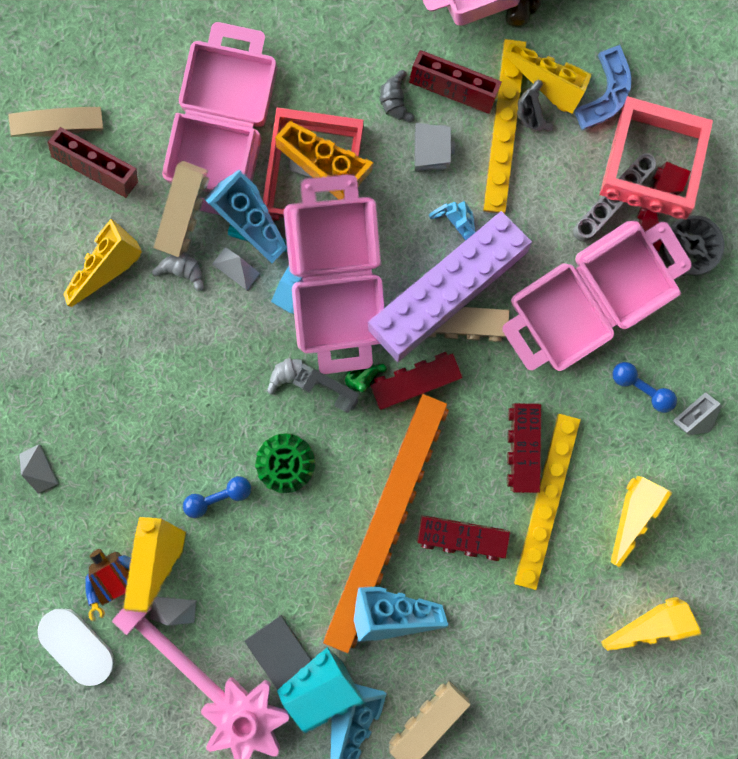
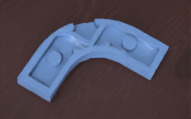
(617, 90)

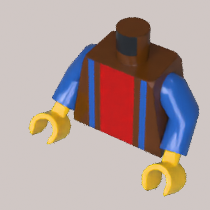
(106, 579)

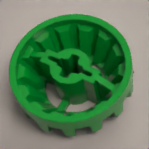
(299, 448)

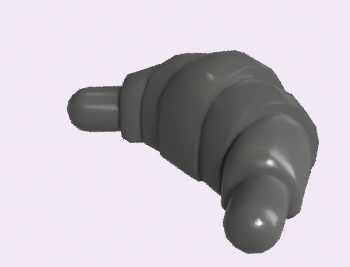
(393, 98)
(530, 109)

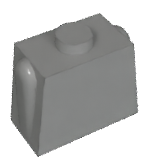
(433, 147)

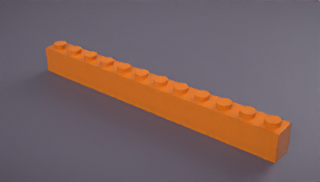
(387, 517)

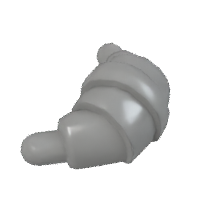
(182, 267)
(285, 373)

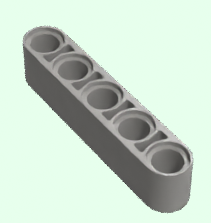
(609, 207)

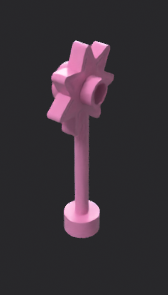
(241, 717)

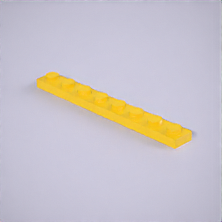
(503, 134)
(547, 501)

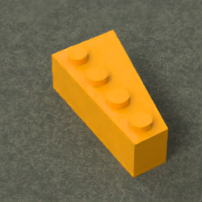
(321, 157)

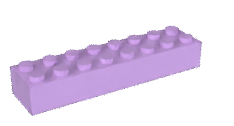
(449, 286)

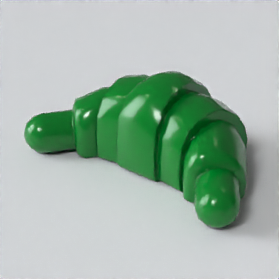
(361, 379)

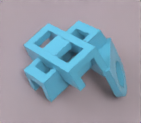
(459, 215)

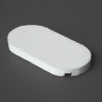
(75, 646)

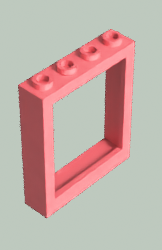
(313, 122)
(647, 197)

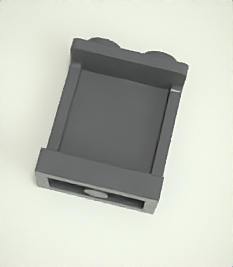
(307, 378)

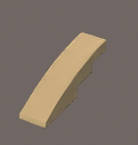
(48, 121)

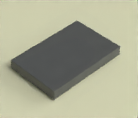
(278, 651)

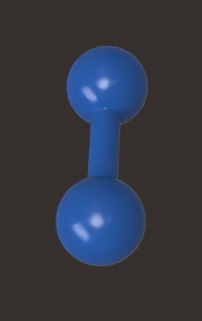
(662, 400)
(197, 505)

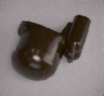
(520, 14)

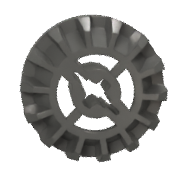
(707, 243)

